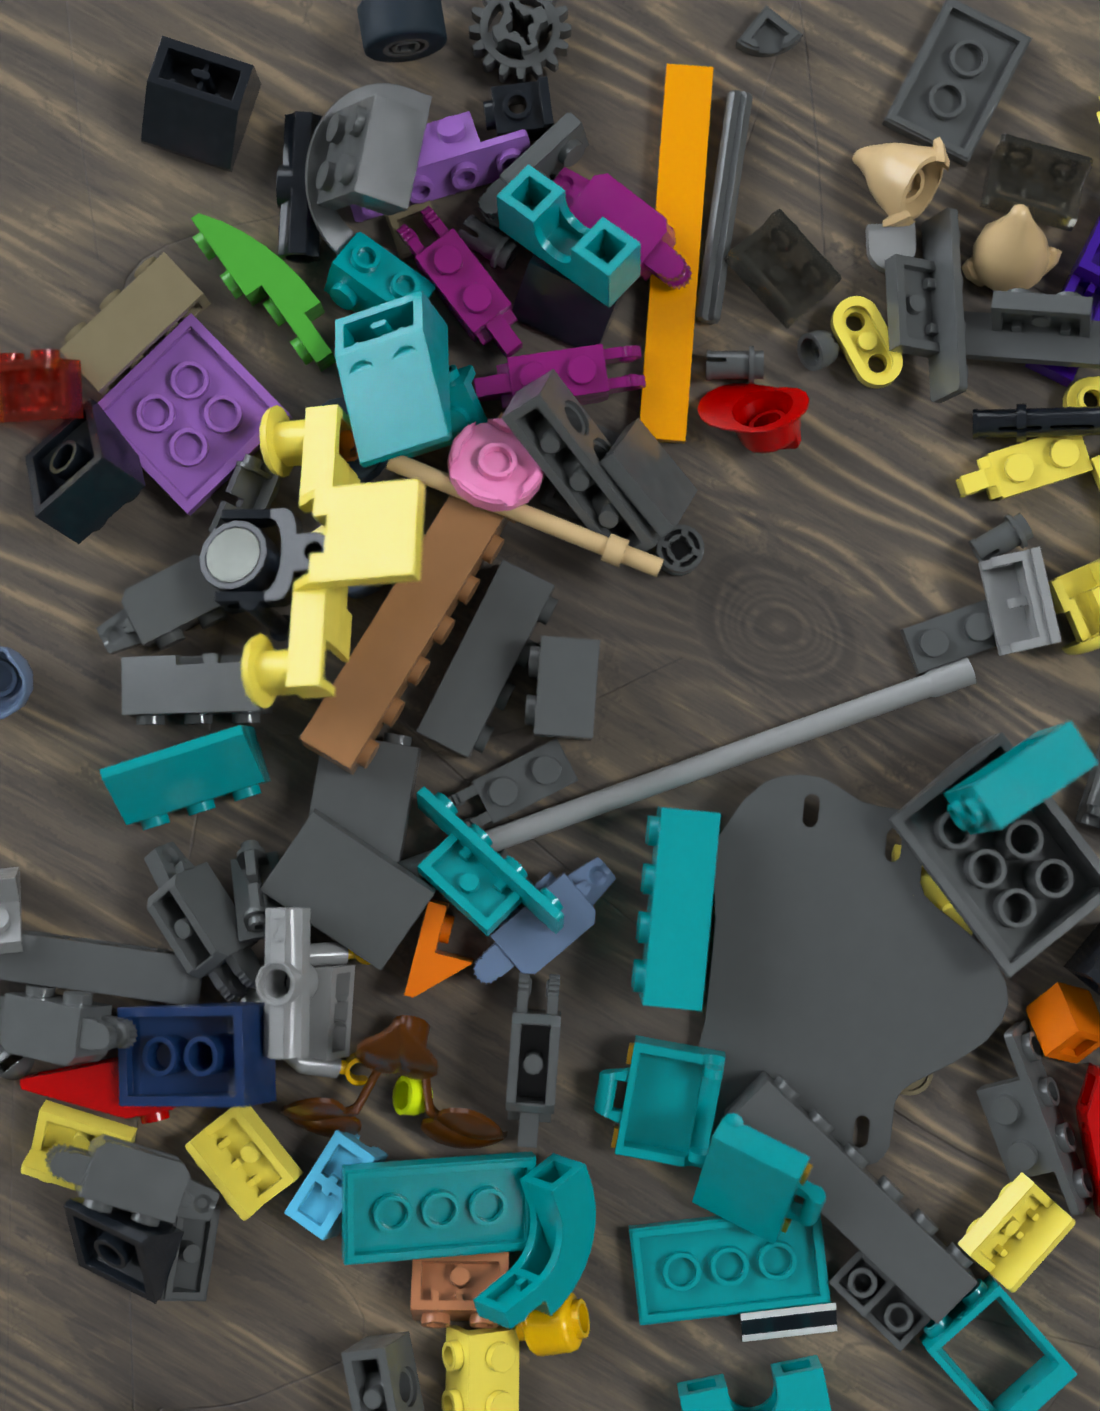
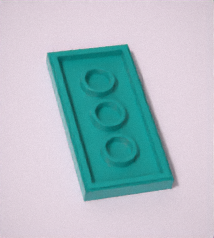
(434, 1207)
(723, 1270)

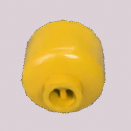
(556, 1333)

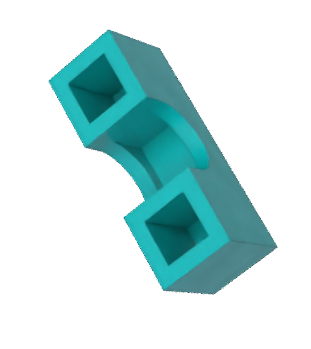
(596, 259)
(796, 1387)

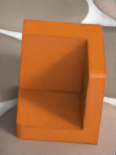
(1065, 1022)

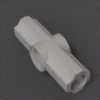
(287, 1011)

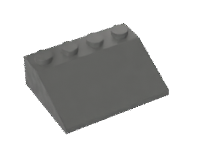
(1008, 884)

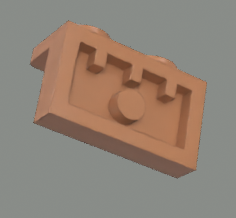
(447, 1285)

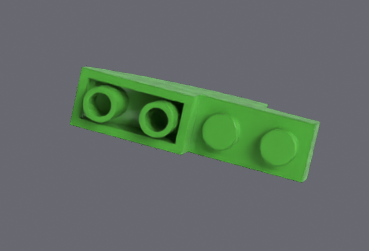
(260, 273)

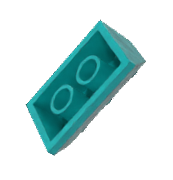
(187, 777)

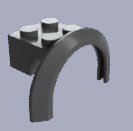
(365, 156)

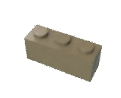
(133, 322)

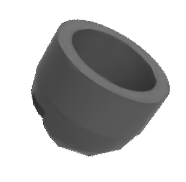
(810, 343)
(17, 1069)

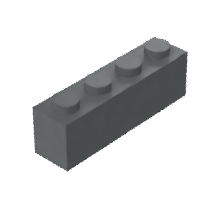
(486, 660)

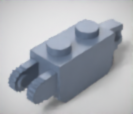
(527, 941)

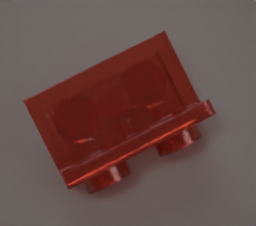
(39, 387)

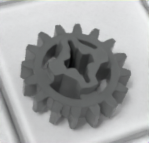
(504, 41)

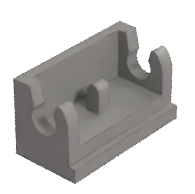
(1019, 601)

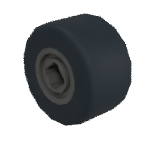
(401, 29)

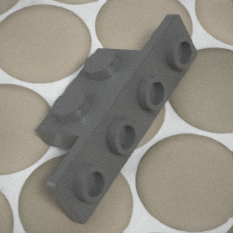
(928, 306)
(1035, 330)
(1029, 1122)

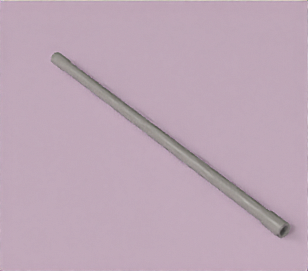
(930, 684)

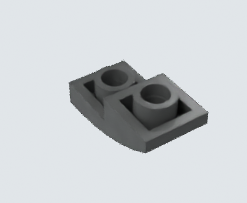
(880, 1300)

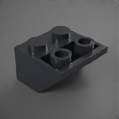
(198, 103)

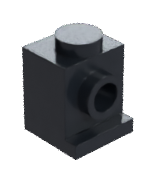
(536, 117)

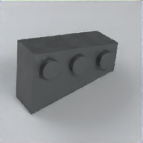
(186, 687)

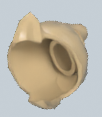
(902, 177)
(1011, 253)

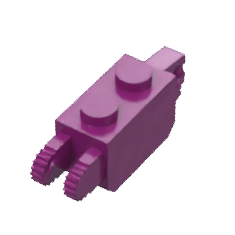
(610, 199)
(463, 285)
(579, 368)

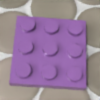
(189, 413)

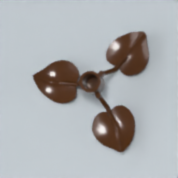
(401, 1052)

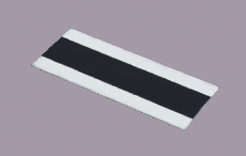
(788, 1322)

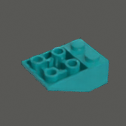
(395, 377)

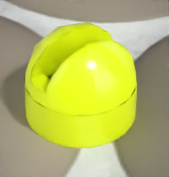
(408, 1096)

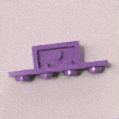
(456, 160)

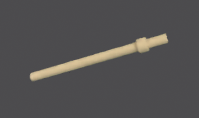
(613, 549)

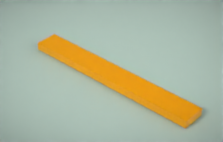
(681, 203)

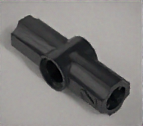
(297, 230)

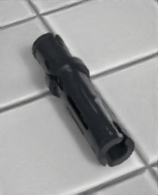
(1036, 422)

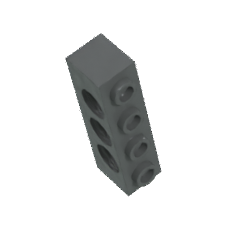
(570, 452)
(383, 1374)

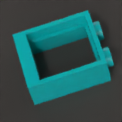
(1019, 779)
(1031, 1388)

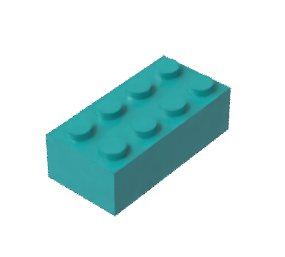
(678, 908)

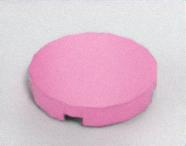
(492, 467)

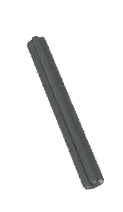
(723, 206)

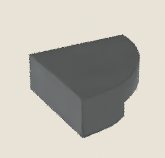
(768, 35)

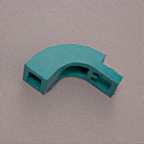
(556, 1248)

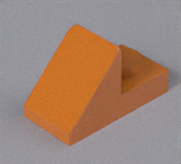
(430, 964)

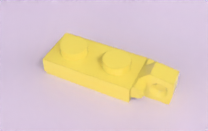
(1027, 467)

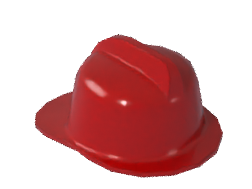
(758, 414)

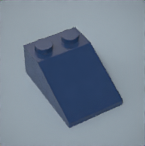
(196, 1056)

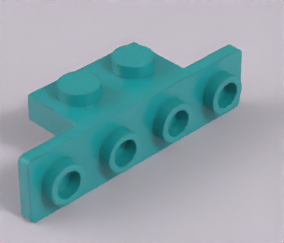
(476, 876)

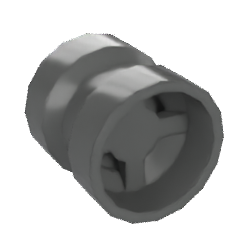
(676, 556)

